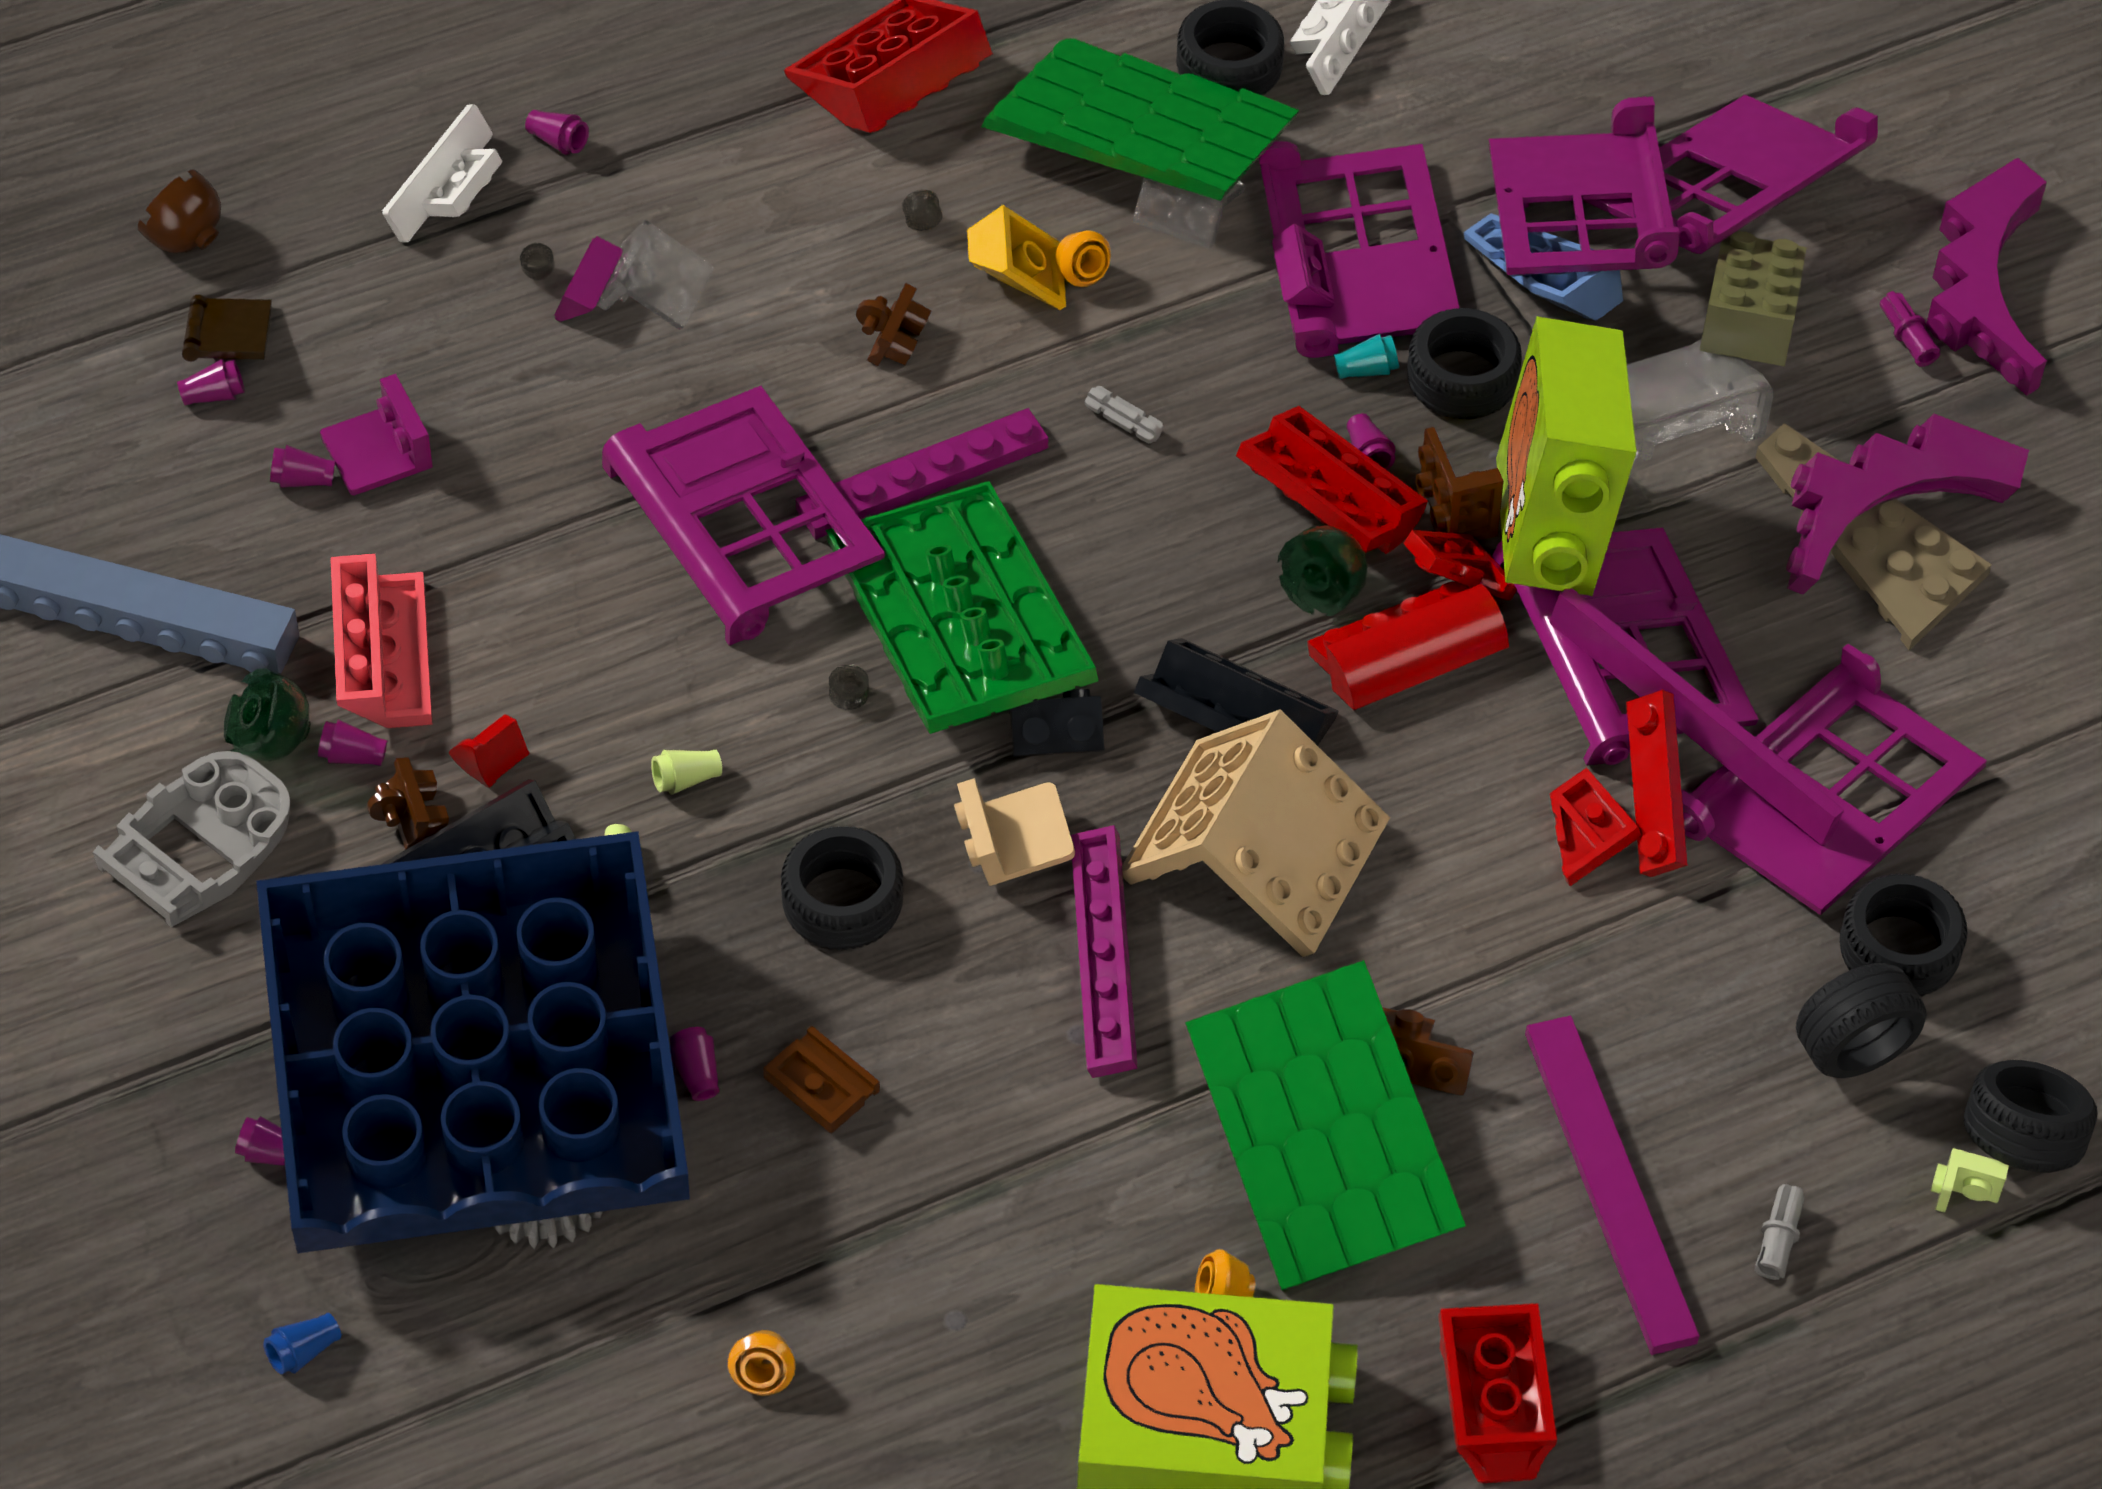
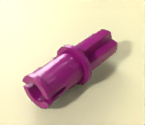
(1910, 329)

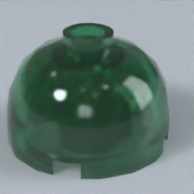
(1323, 569)
(267, 717)

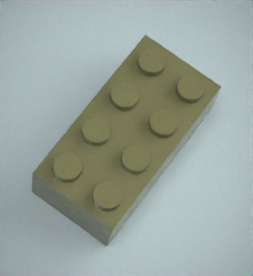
(1753, 298)

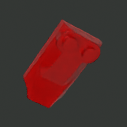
(1498, 1389)

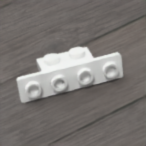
(1334, 35)
(446, 176)

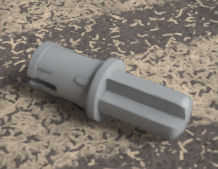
(1780, 1232)

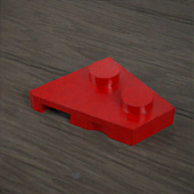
(1459, 559)
(1589, 825)

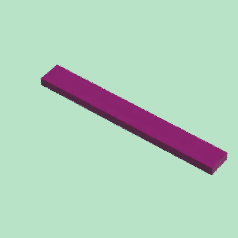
(1698, 716)
(1612, 1186)

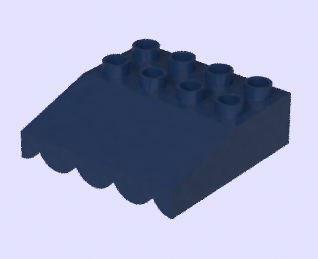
(470, 1042)

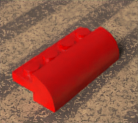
(1334, 480)
(1410, 642)

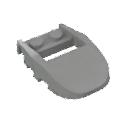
(222, 801)

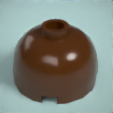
(183, 215)

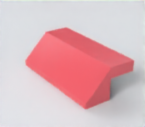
(380, 643)

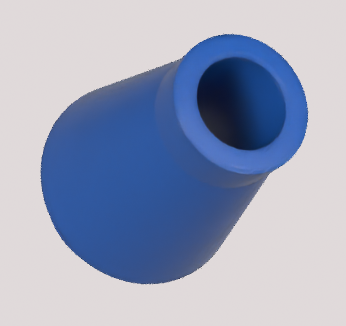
(300, 1342)

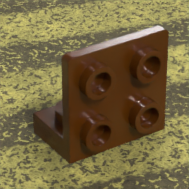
(1460, 503)

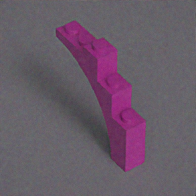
(1972, 305)
(1936, 458)

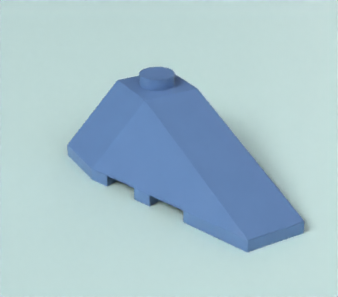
(1583, 293)

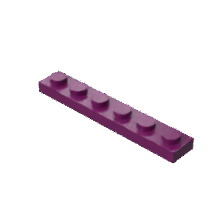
(936, 467)
(1103, 952)

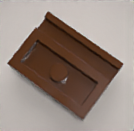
(821, 1079)

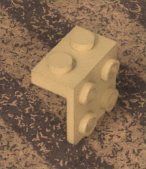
(1014, 831)

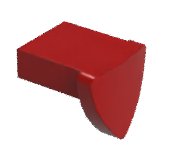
(491, 751)

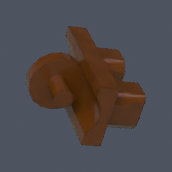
(904, 312)
(402, 803)

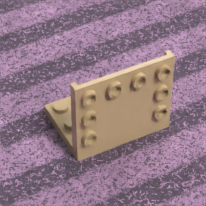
(1268, 822)

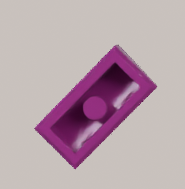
(1302, 268)
(589, 279)

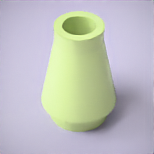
(683, 769)

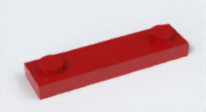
(1656, 783)

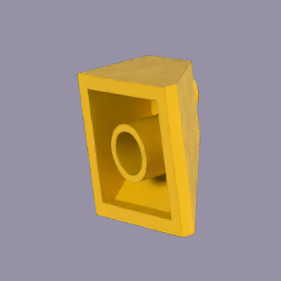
(1018, 255)

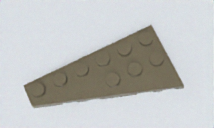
(1888, 551)

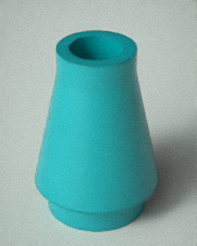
(1370, 358)

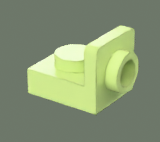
(1971, 1175)

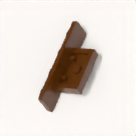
(1427, 1061)

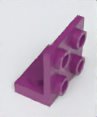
(380, 443)

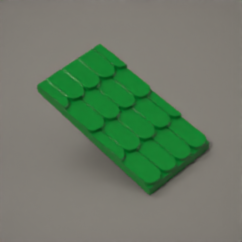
(1141, 118)
(965, 609)
(1324, 1125)

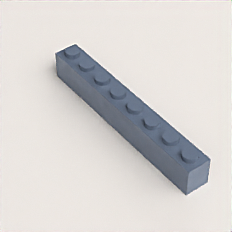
(145, 606)

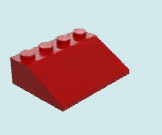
(892, 61)

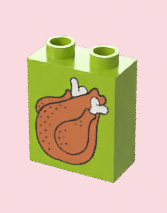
(1565, 456)
(1213, 1393)

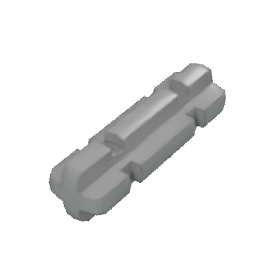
(1124, 414)

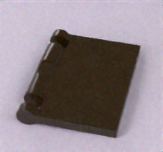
(226, 328)

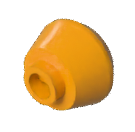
(1083, 257)
(1224, 1275)
(761, 1363)

